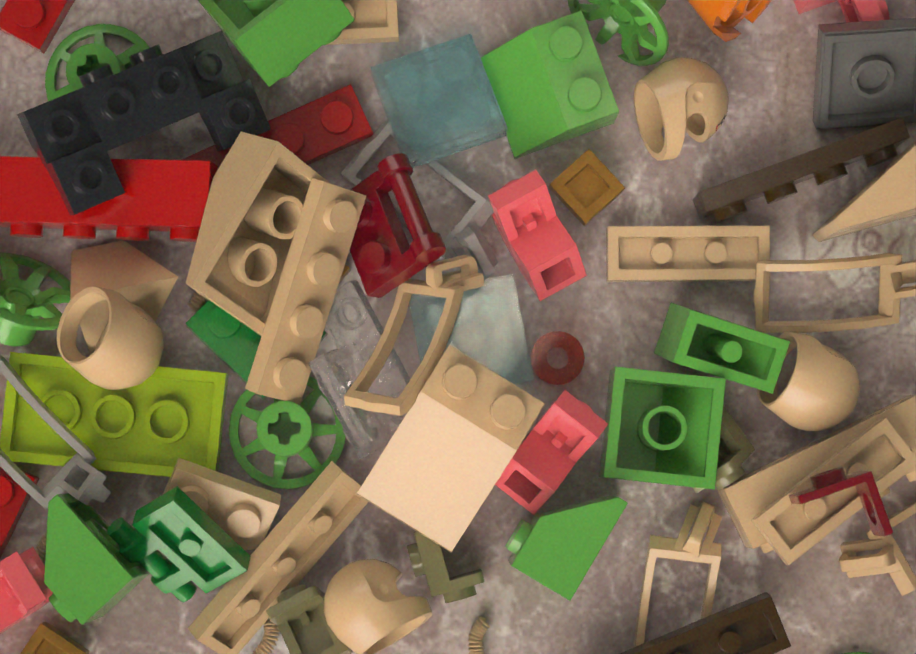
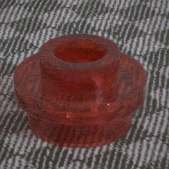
(562, 341)

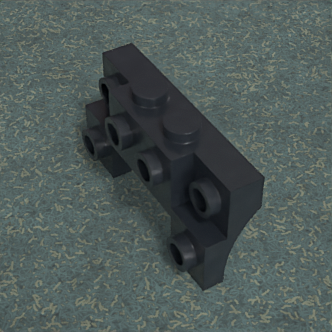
(114, 109)

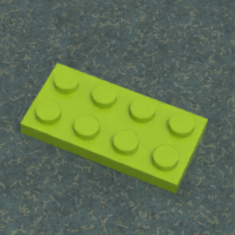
(127, 429)

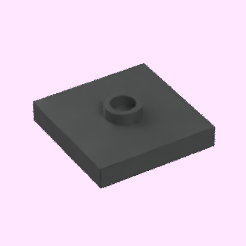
(865, 73)

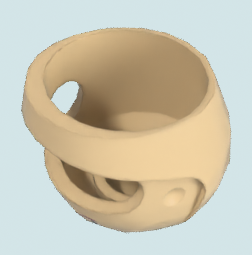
(682, 98)
(126, 349)
(820, 389)
(369, 609)

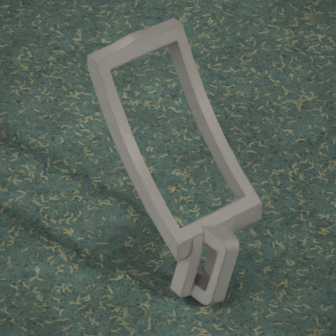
(466, 231)
(71, 474)

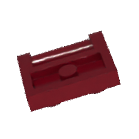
(379, 241)

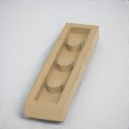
(305, 291)
(280, 561)

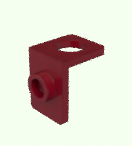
(836, 480)

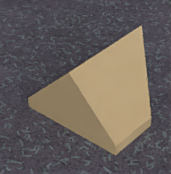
(120, 269)

